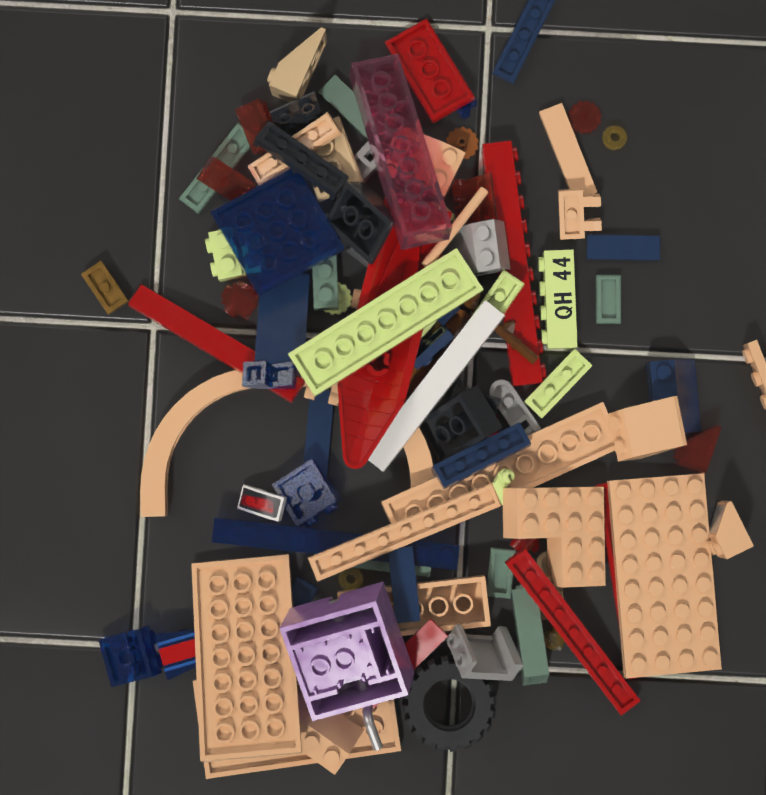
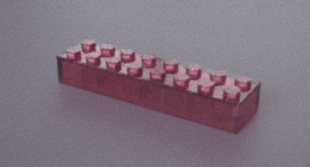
(400, 152)

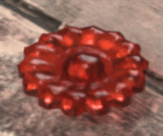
(584, 117)

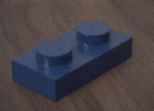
(438, 340)

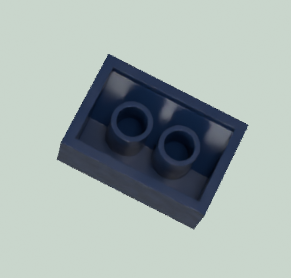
(677, 379)

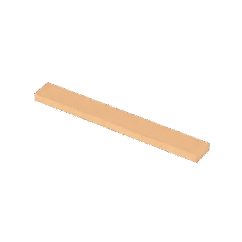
(404, 531)

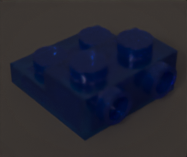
(307, 493)
(131, 656)

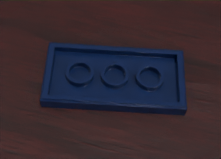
(282, 320)

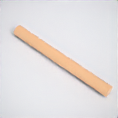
(456, 226)

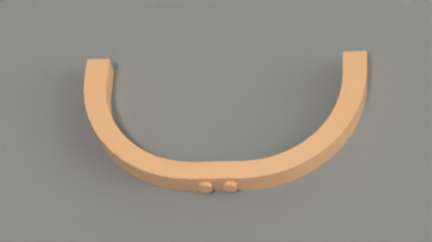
(162, 445)

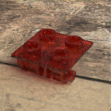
(467, 189)

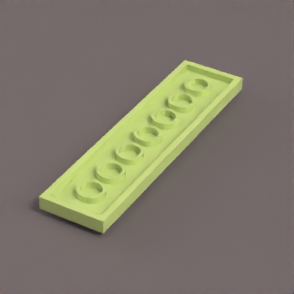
(385, 322)

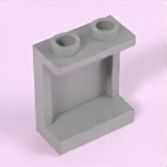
(484, 655)

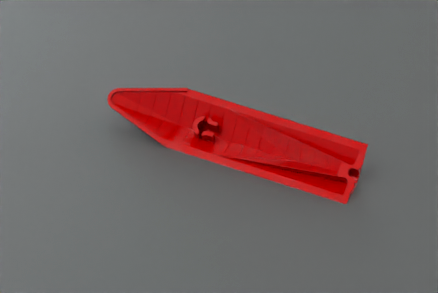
(379, 389)

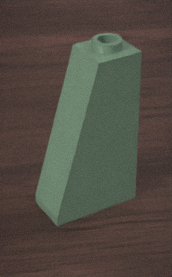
(529, 638)

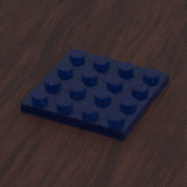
(277, 231)

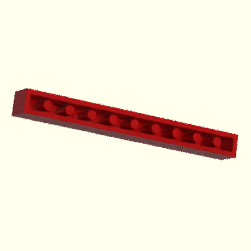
(500, 160)

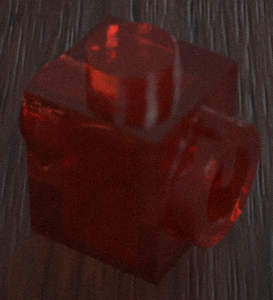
(239, 300)

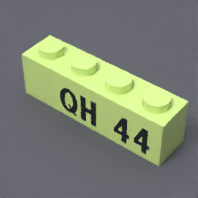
(559, 299)

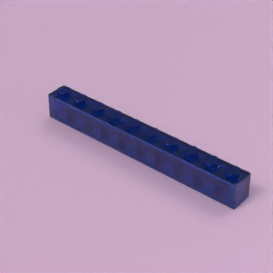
(318, 540)

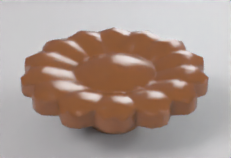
(463, 140)

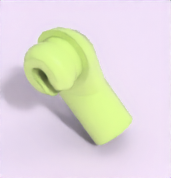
(502, 481)

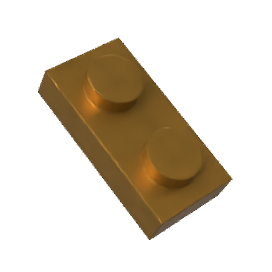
(105, 288)

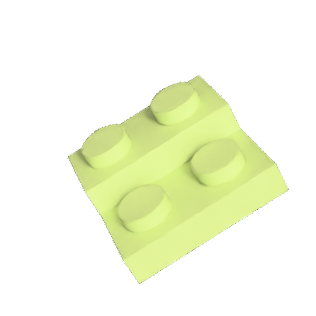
(225, 262)

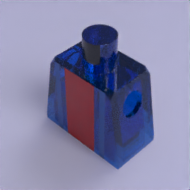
(177, 651)

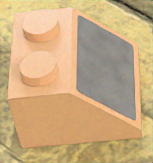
(727, 532)

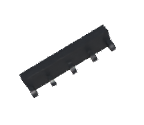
(301, 159)

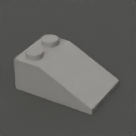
(482, 246)

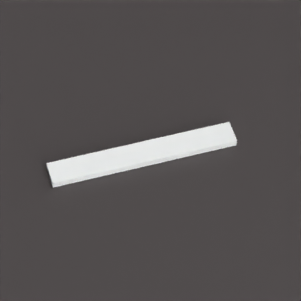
(436, 384)

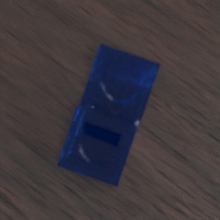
(269, 375)

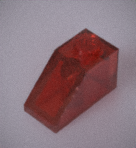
(698, 451)

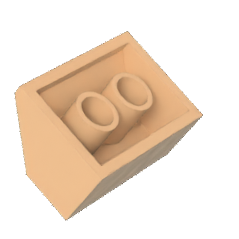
(327, 739)

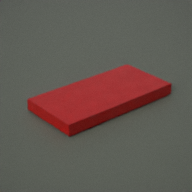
(430, 71)

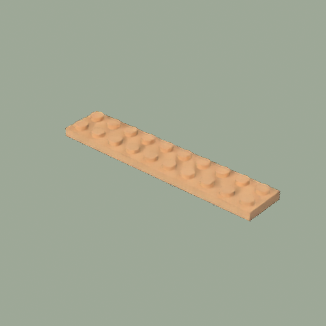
(551, 454)

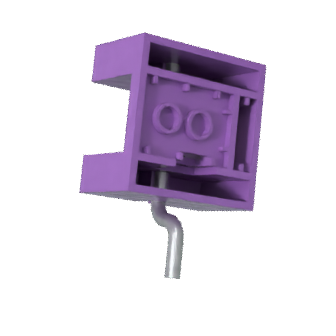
(348, 654)

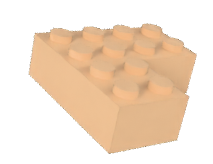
(571, 523)

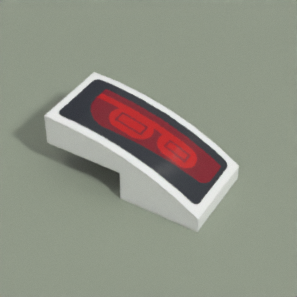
(261, 502)

